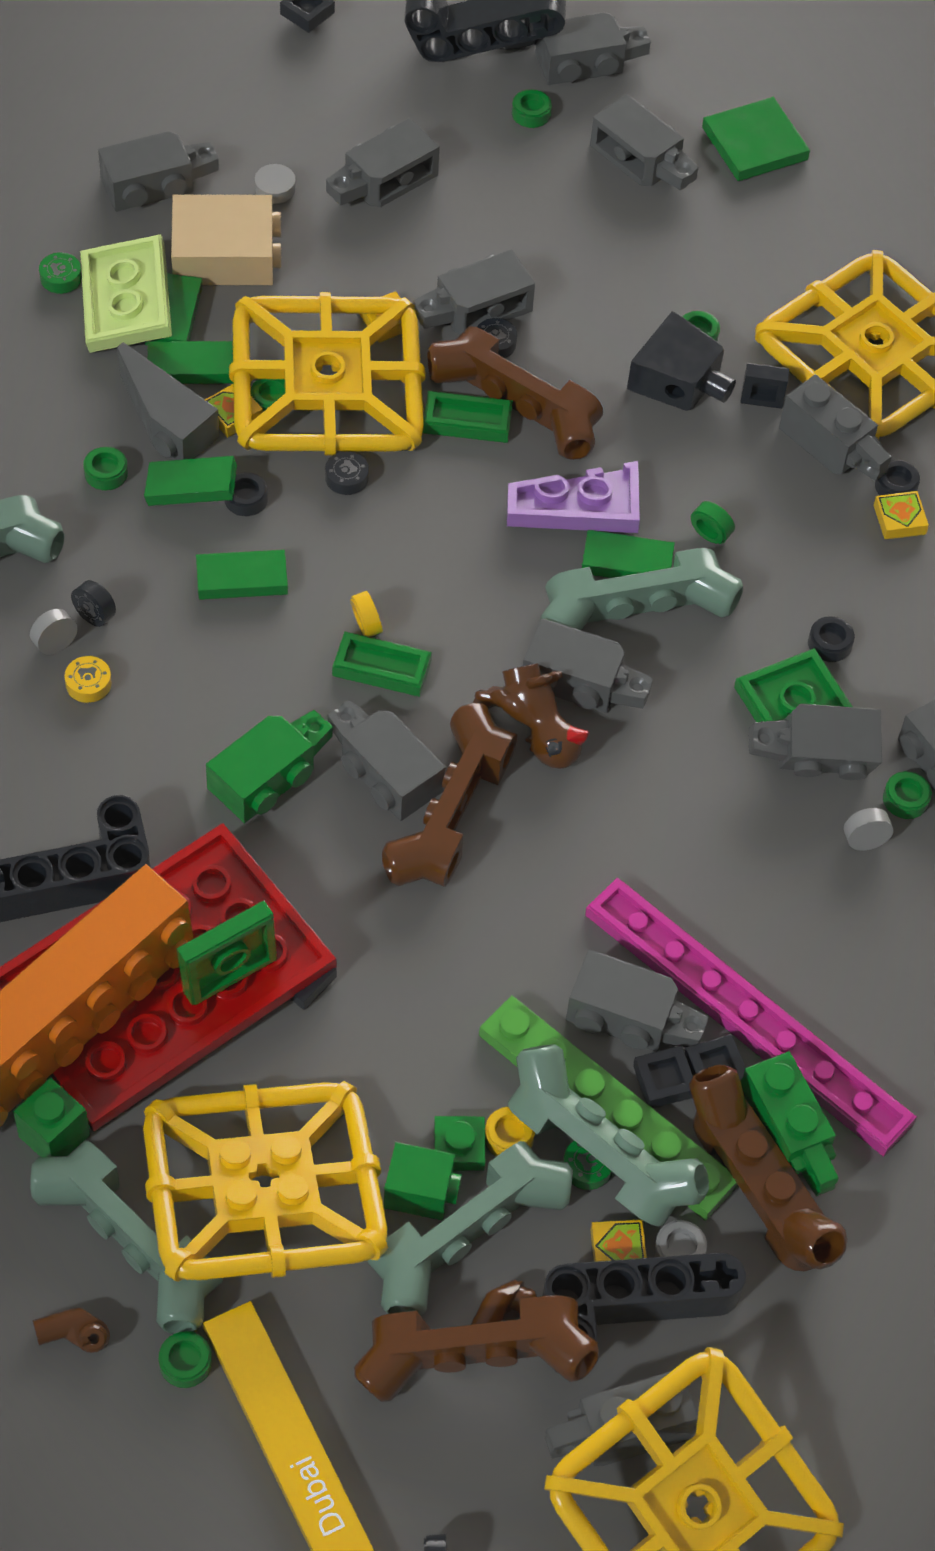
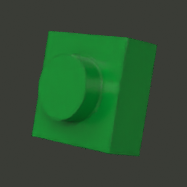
(462, 1137)

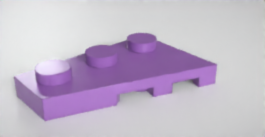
(582, 503)

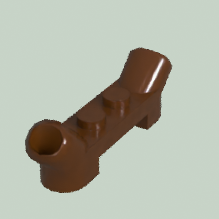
(566, 412)
(438, 848)
(730, 1127)
(407, 1344)

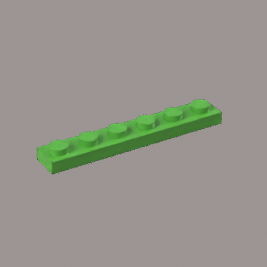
(518, 1028)

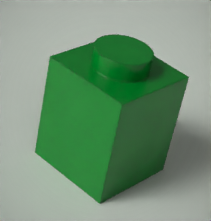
(52, 1121)
(421, 1181)

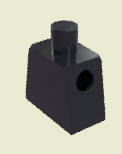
(680, 366)

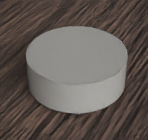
(275, 181)
(53, 631)
(868, 829)
(680, 1239)

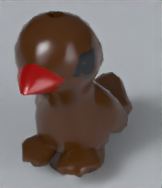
(532, 702)

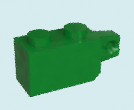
(266, 763)
(793, 1119)

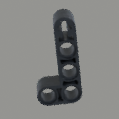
(479, 26)
(59, 865)
(645, 1299)

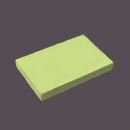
(125, 293)

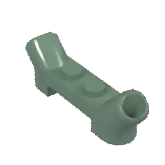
(28, 531)
(691, 580)
(548, 1102)
(514, 1180)
(89, 1181)

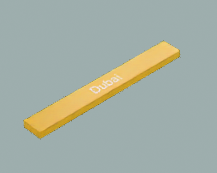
(285, 1432)

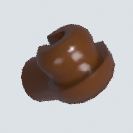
(501, 1301)
(75, 1326)

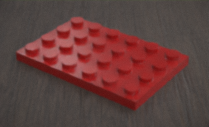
(163, 1030)

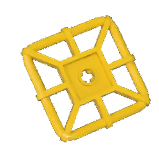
(849, 333)
(309, 390)
(246, 1205)
(696, 1469)

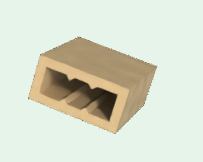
(225, 238)

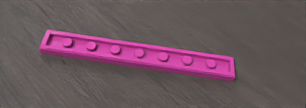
(750, 1014)

